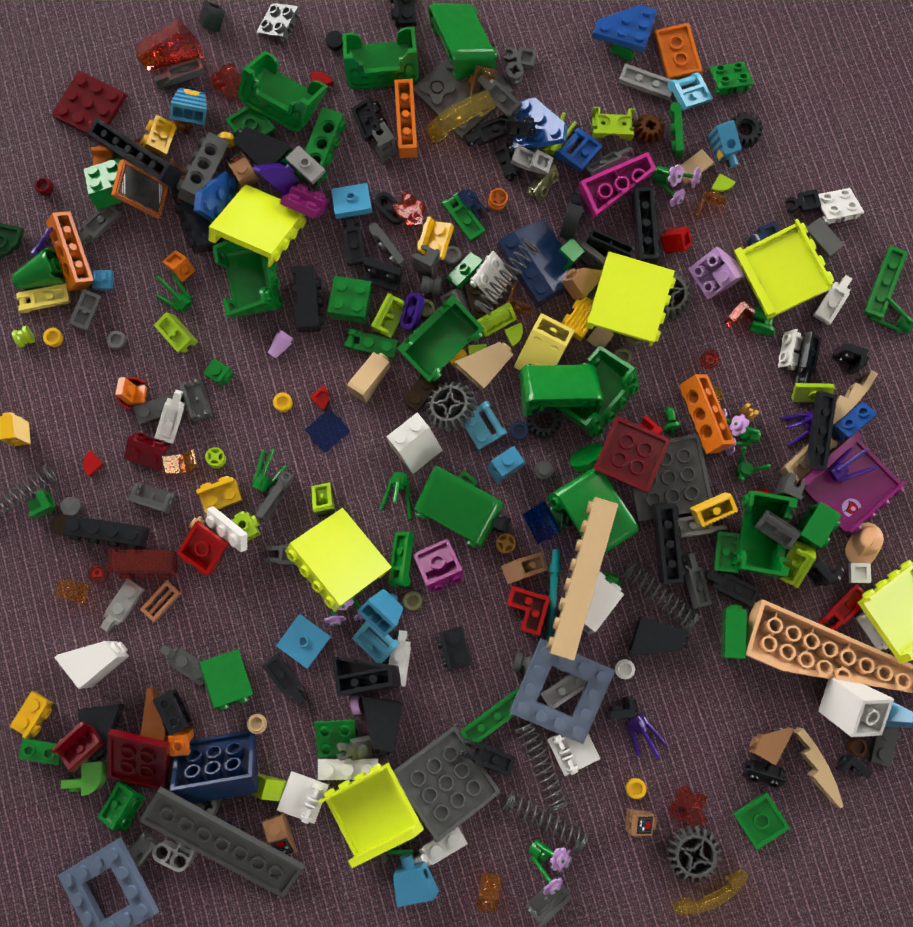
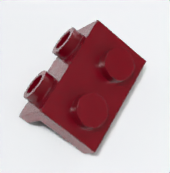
(145, 450)
(78, 745)

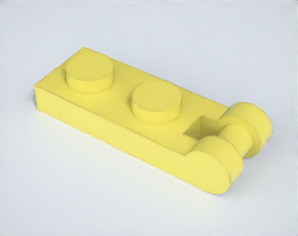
(43, 298)

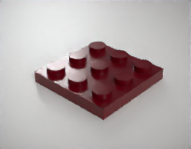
(86, 100)
(631, 454)
(137, 759)

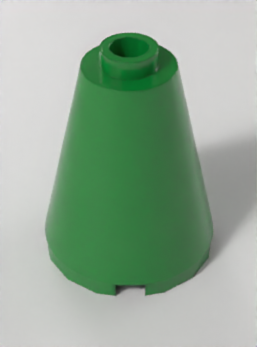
(39, 271)

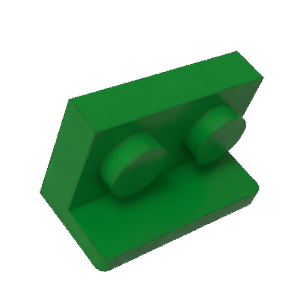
(725, 550)
(39, 752)
(121, 807)

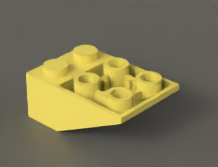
(545, 343)

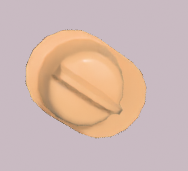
(864, 544)

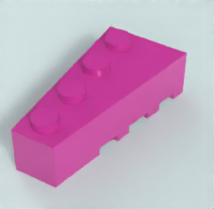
(609, 186)

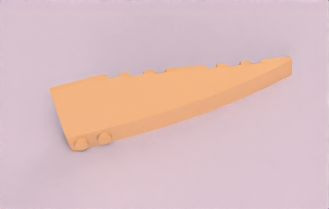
(811, 649)

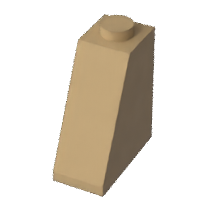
(484, 364)
(369, 376)

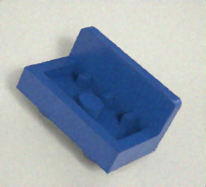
(854, 421)

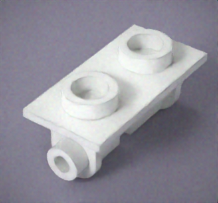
(790, 341)

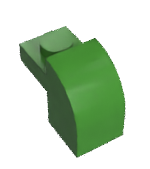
(92, 778)

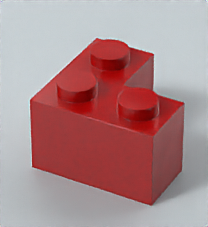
(534, 608)

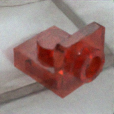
(743, 309)

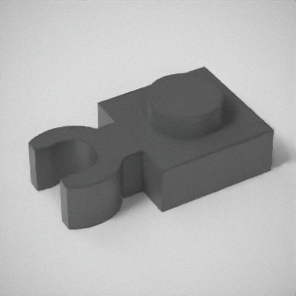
(525, 56)
(357, 749)

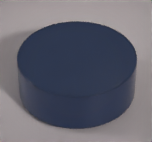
(519, 431)

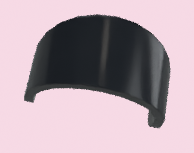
(501, 524)

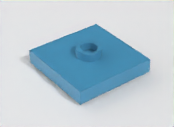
(351, 200)
(303, 641)

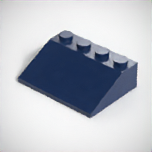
(545, 273)
(216, 768)

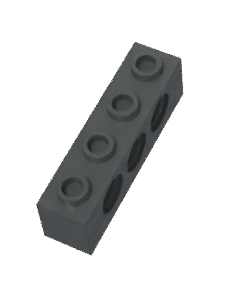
(210, 145)

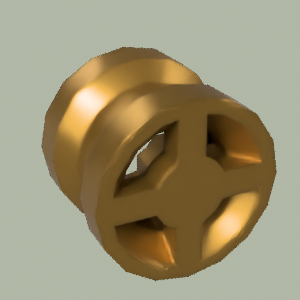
(749, 412)
(506, 540)

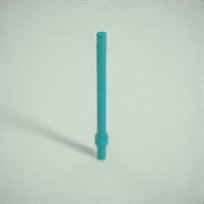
(554, 569)

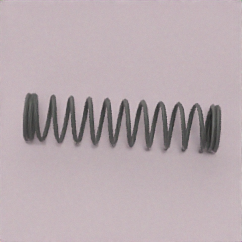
(533, 248)
(52, 478)
(628, 573)
(560, 803)
(581, 840)

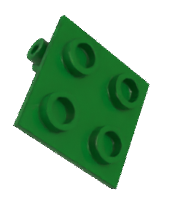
(731, 78)
(331, 733)

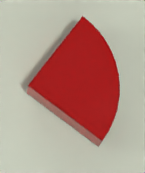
(322, 77)
(321, 398)
(91, 463)

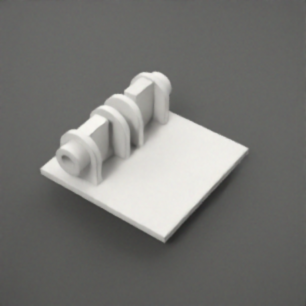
(839, 206)
(486, 274)
(572, 754)
(302, 797)

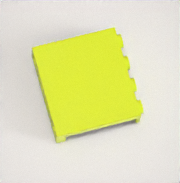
(257, 223)
(784, 270)
(631, 298)
(337, 559)
(891, 610)
(372, 813)

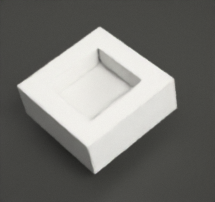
(859, 572)

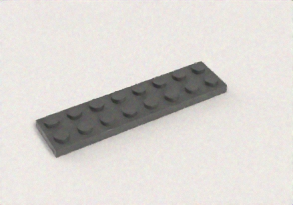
(221, 842)

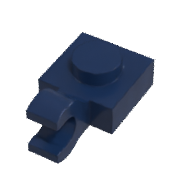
(471, 201)
(763, 232)

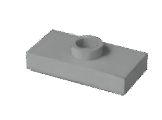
(305, 165)

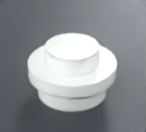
(625, 669)

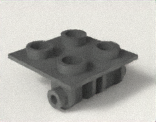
(279, 21)

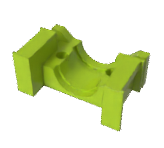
(612, 124)

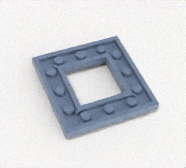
(575, 726)
(119, 859)

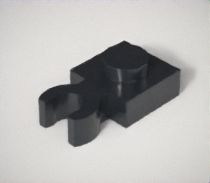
(806, 201)

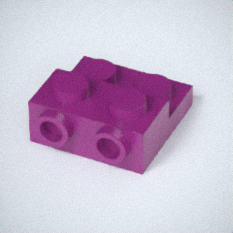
(305, 201)
(439, 566)

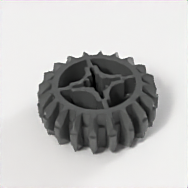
(680, 289)
(456, 412)
(690, 861)

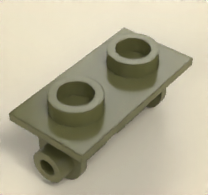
(541, 188)

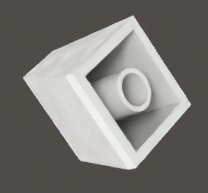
(414, 443)
(602, 603)
(92, 663)
(855, 707)

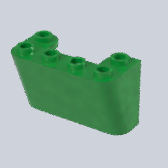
(251, 281)
(617, 383)

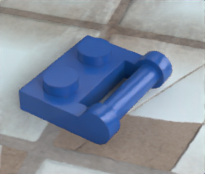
(583, 153)

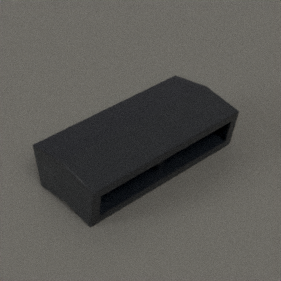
(604, 243)

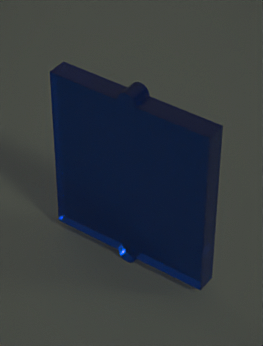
(327, 430)
(541, 522)

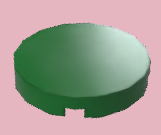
(585, 457)

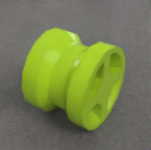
(23, 336)
(215, 458)

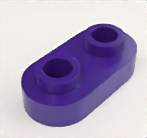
(412, 311)

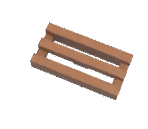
(177, 593)

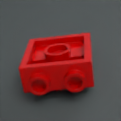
(202, 549)

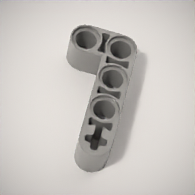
(175, 850)

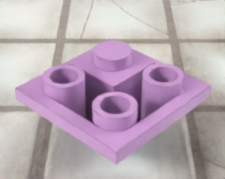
(716, 272)

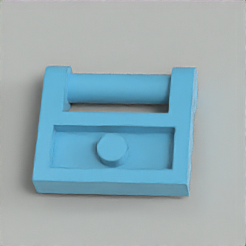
(690, 96)
(478, 430)
(373, 645)

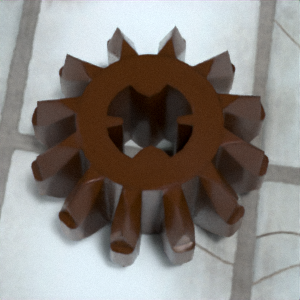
(649, 129)

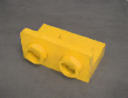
(159, 135)
(435, 236)
(220, 493)
(31, 715)

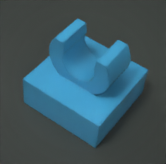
(103, 279)

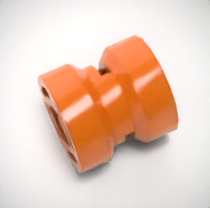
(500, 197)

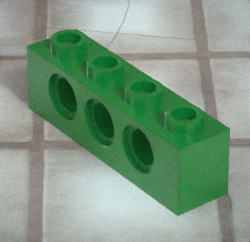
(327, 120)

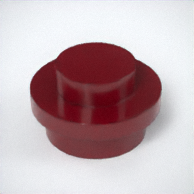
(44, 186)

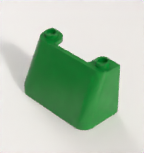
(462, 37)
(380, 63)
(278, 95)
(440, 338)
(560, 387)
(581, 490)
(458, 506)
(756, 550)

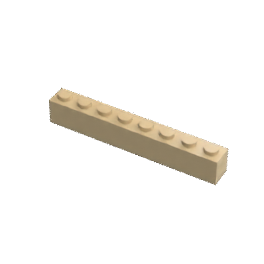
(583, 578)

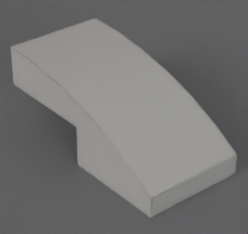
(528, 160)

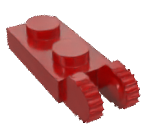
(844, 608)

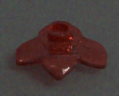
(229, 78)
(410, 209)
(691, 805)

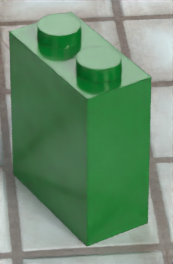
(733, 632)
(225, 680)

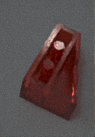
(168, 47)
(142, 563)

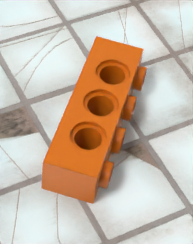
(405, 118)
(69, 251)
(706, 414)

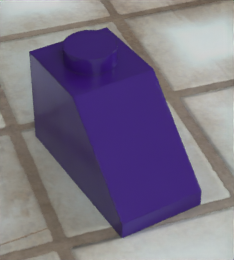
(278, 176)

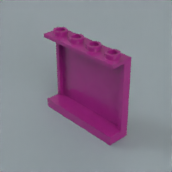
(869, 489)

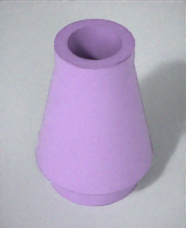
(280, 344)

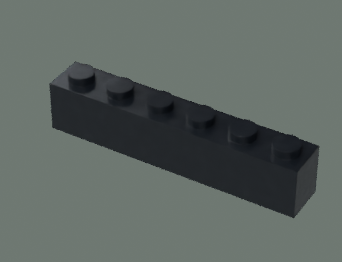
(135, 153)

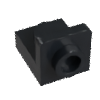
(854, 765)

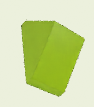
(322, 499)
(270, 788)

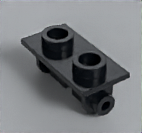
(527, 126)
(505, 154)
(773, 776)

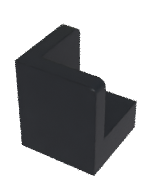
(211, 16)

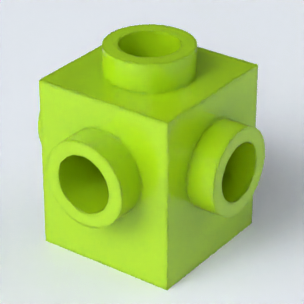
(251, 522)

